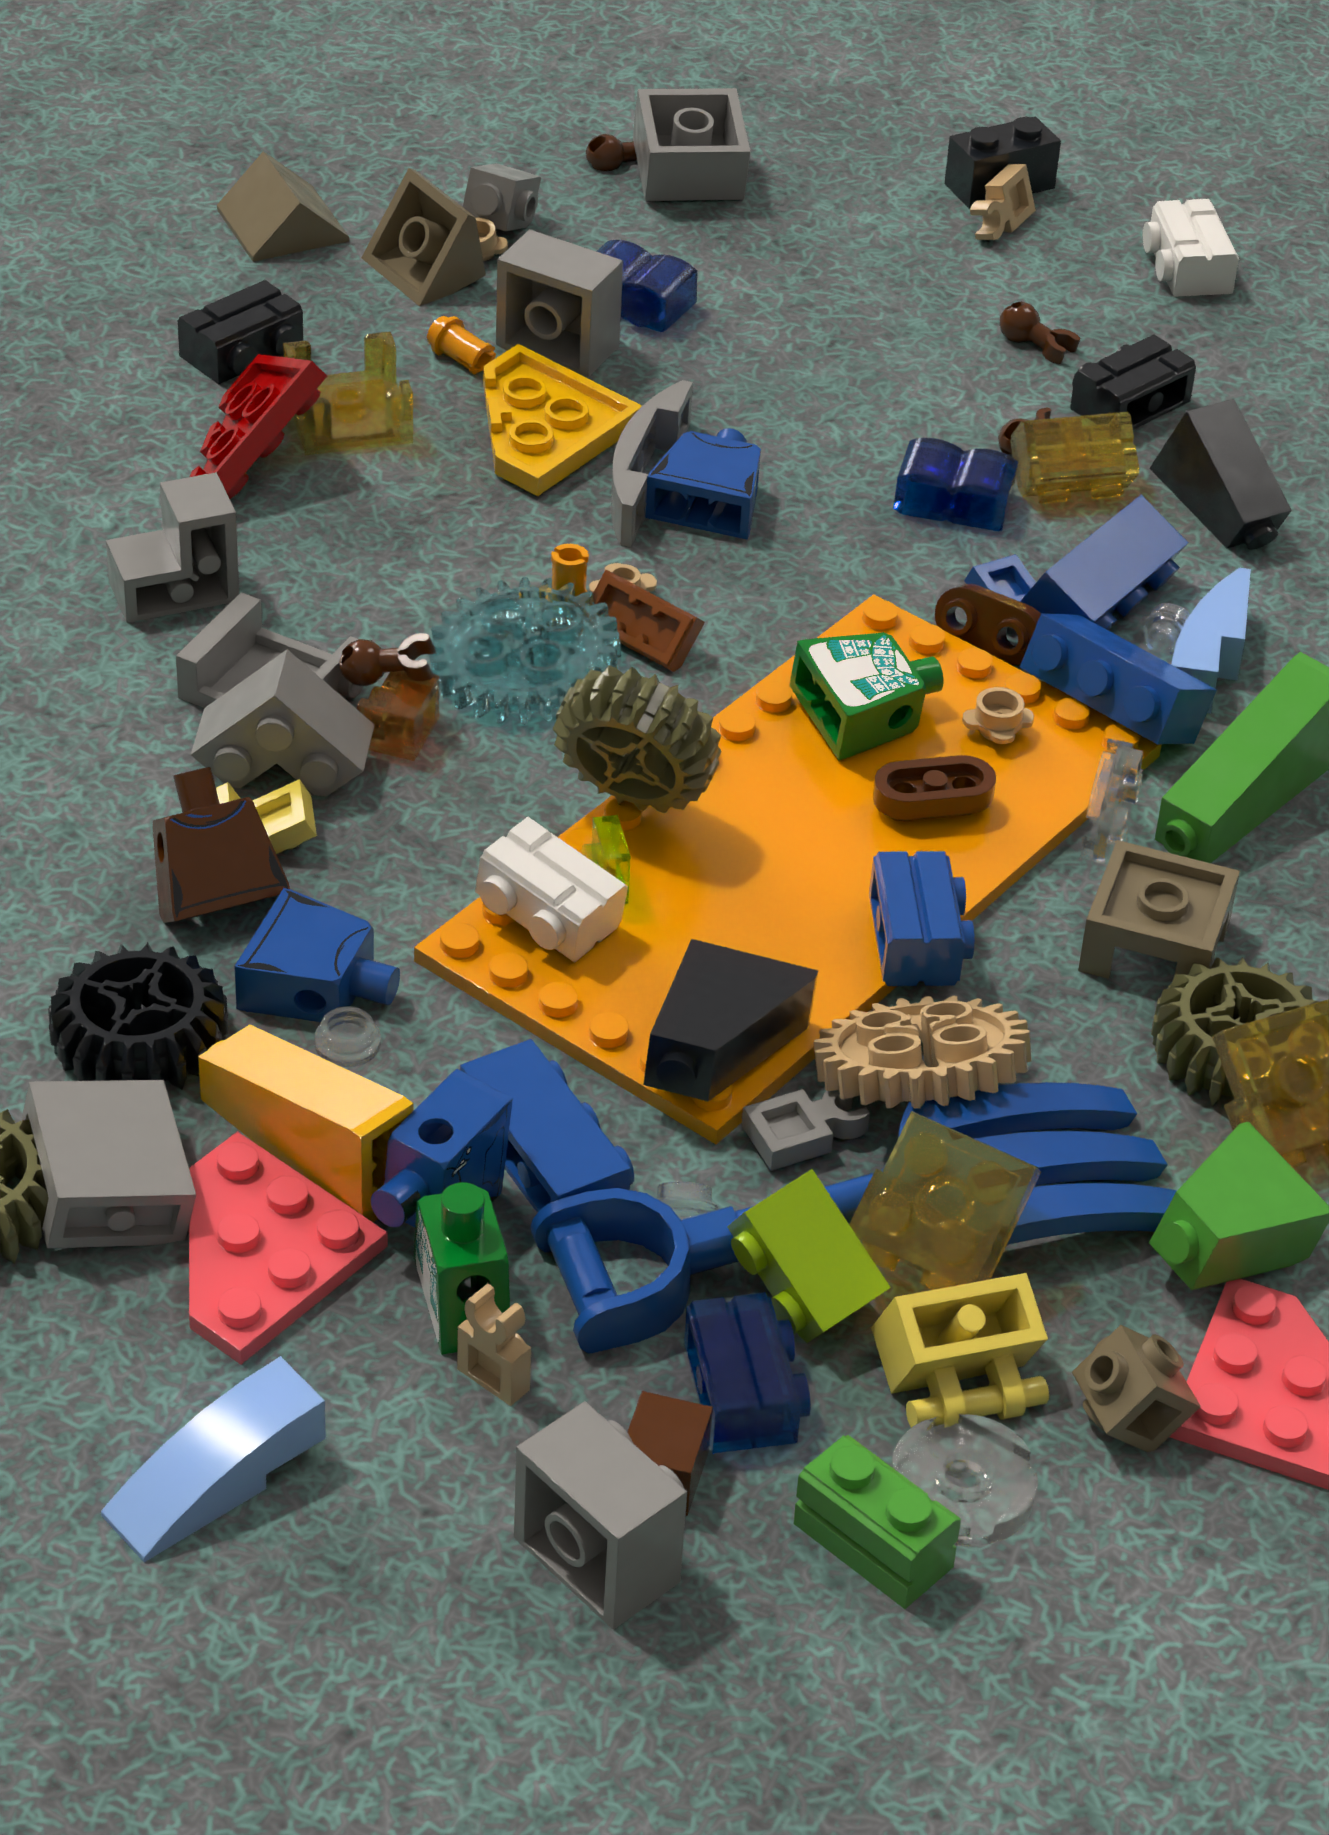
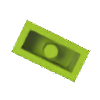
(806, 1257)

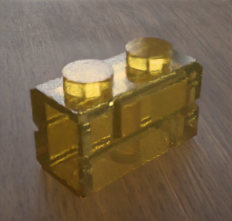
(1075, 456)

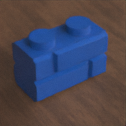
(919, 919)

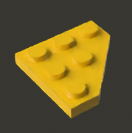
(547, 418)

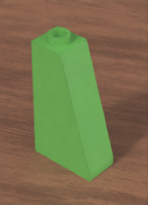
(1252, 766)

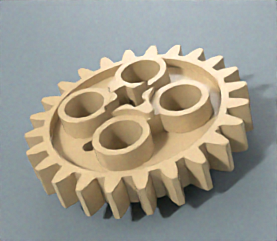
(962, 1047)

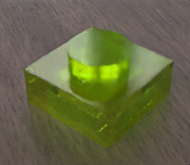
(609, 848)

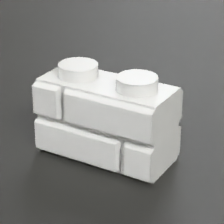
(1191, 248)
(550, 890)

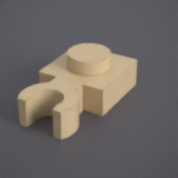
(1006, 202)
(491, 1348)

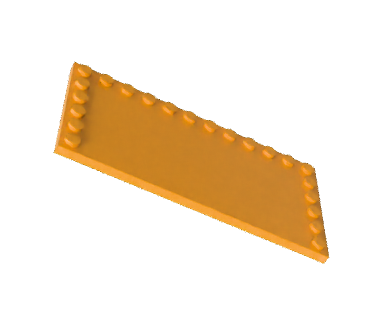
(784, 865)

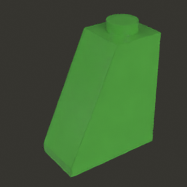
(1240, 1215)

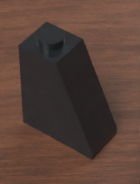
(1223, 476)
(725, 1018)

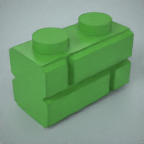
(876, 1521)

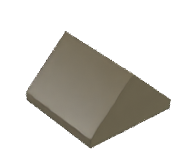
(278, 212)
(425, 242)

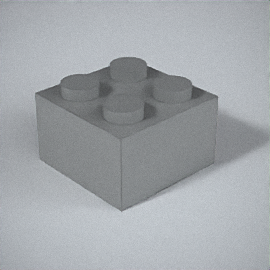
(691, 144)
(559, 301)
(599, 1513)

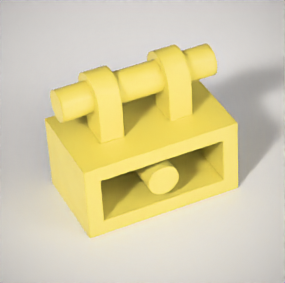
(960, 1335)

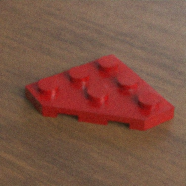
(256, 412)

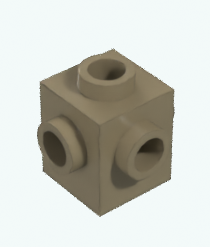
(1135, 1388)

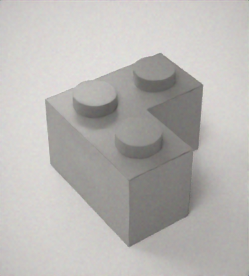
(187, 562)
(284, 719)

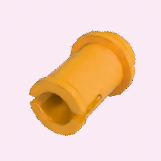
(451, 338)
(570, 565)

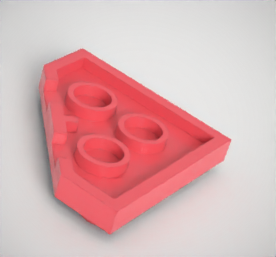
(265, 1246)
(1262, 1385)

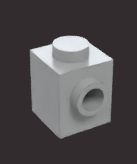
(502, 195)

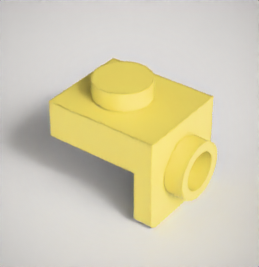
(284, 813)

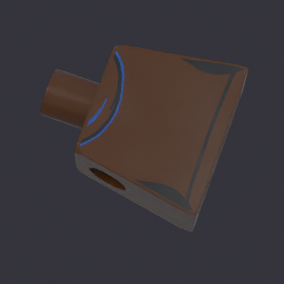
(212, 852)

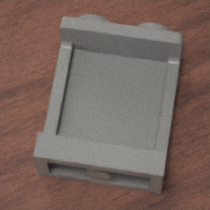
(238, 646)
(110, 1163)

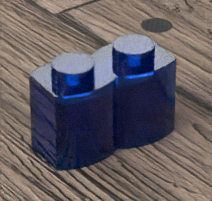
(653, 287)
(955, 484)

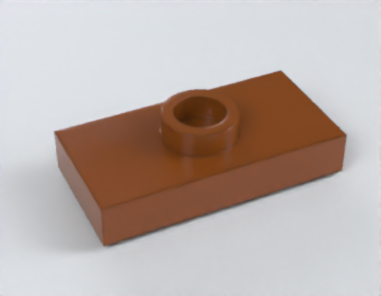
(648, 622)

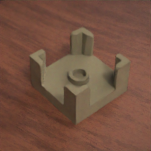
(1158, 908)

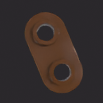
(987, 620)
(934, 787)

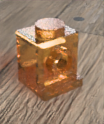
(402, 714)

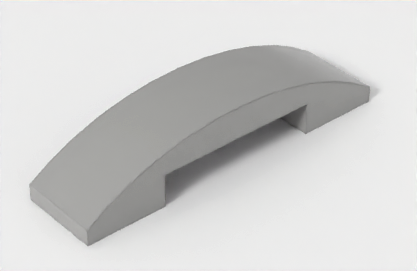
(652, 427)

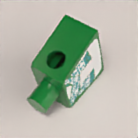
(862, 689)
(453, 1241)

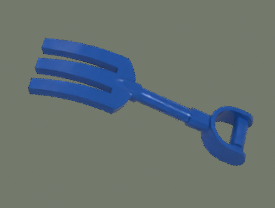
(704, 1241)

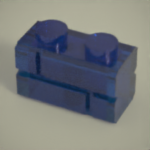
(744, 1372)

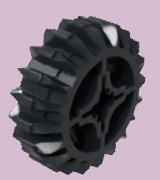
(137, 1016)

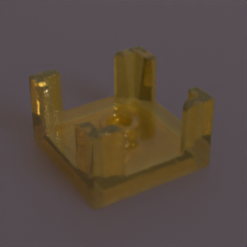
(358, 406)

